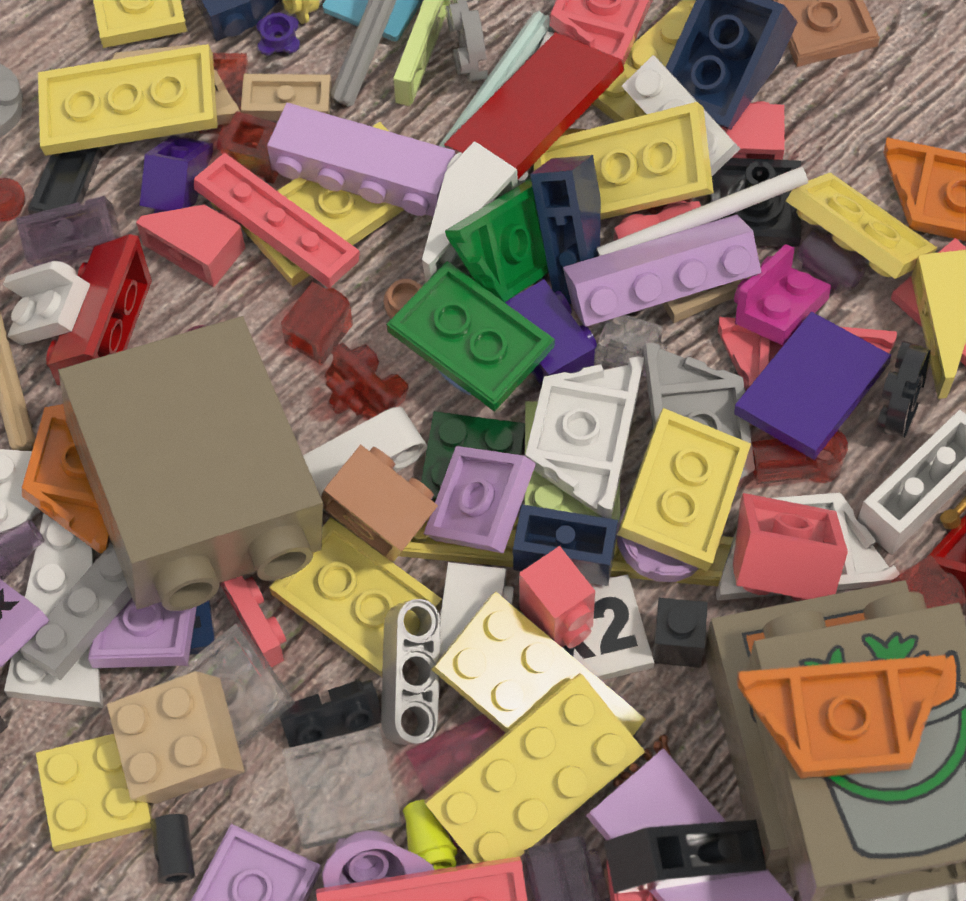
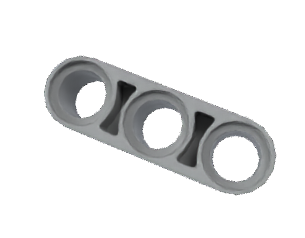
(424, 652)

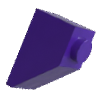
(171, 173)

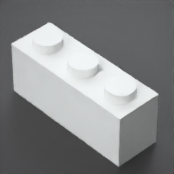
(918, 487)

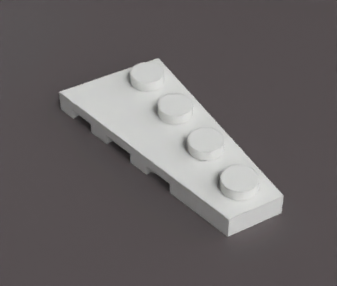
(54, 572)

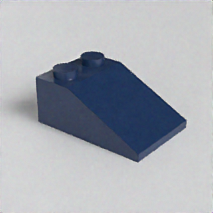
(730, 53)

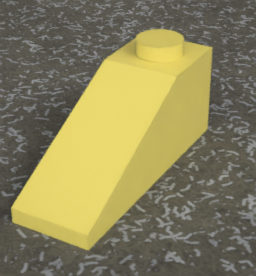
(941, 303)

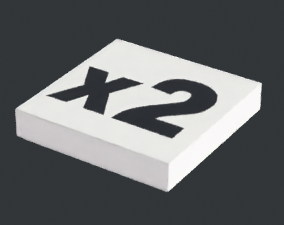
(617, 635)

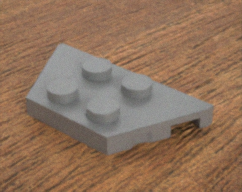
(696, 393)

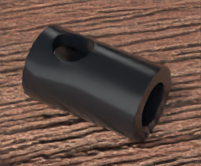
(173, 848)

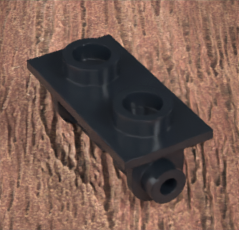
(350, 710)

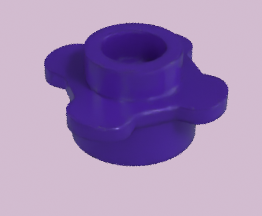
(274, 25)

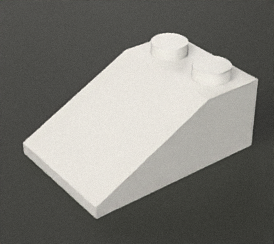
(468, 185)

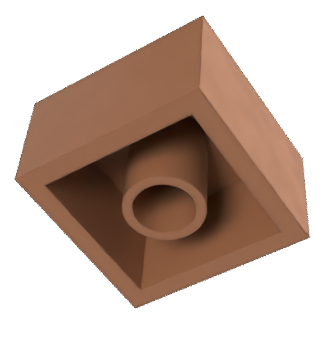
(378, 501)

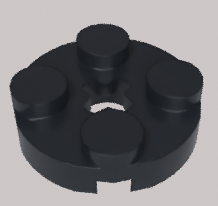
(903, 389)

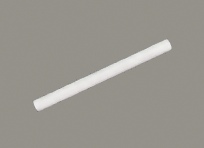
(713, 210)

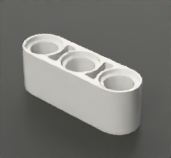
(388, 431)

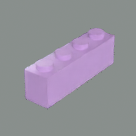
(358, 159)
(662, 270)

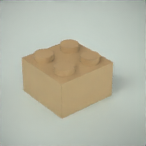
(175, 738)

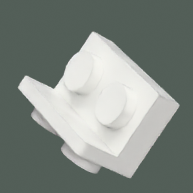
(49, 301)

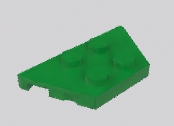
(503, 243)

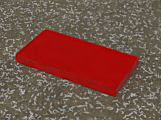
(539, 102)

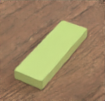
(419, 50)

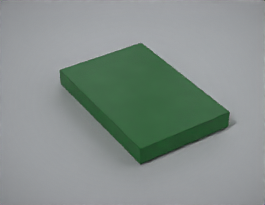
(470, 335)

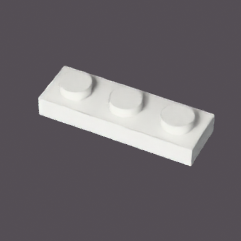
(659, 90)

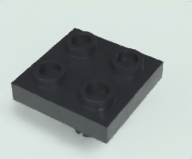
(773, 220)

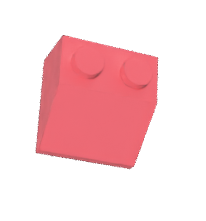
(787, 548)

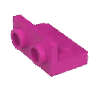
(778, 297)

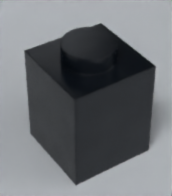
(680, 632)

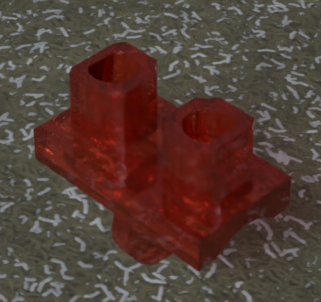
(358, 387)

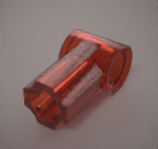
(780, 462)

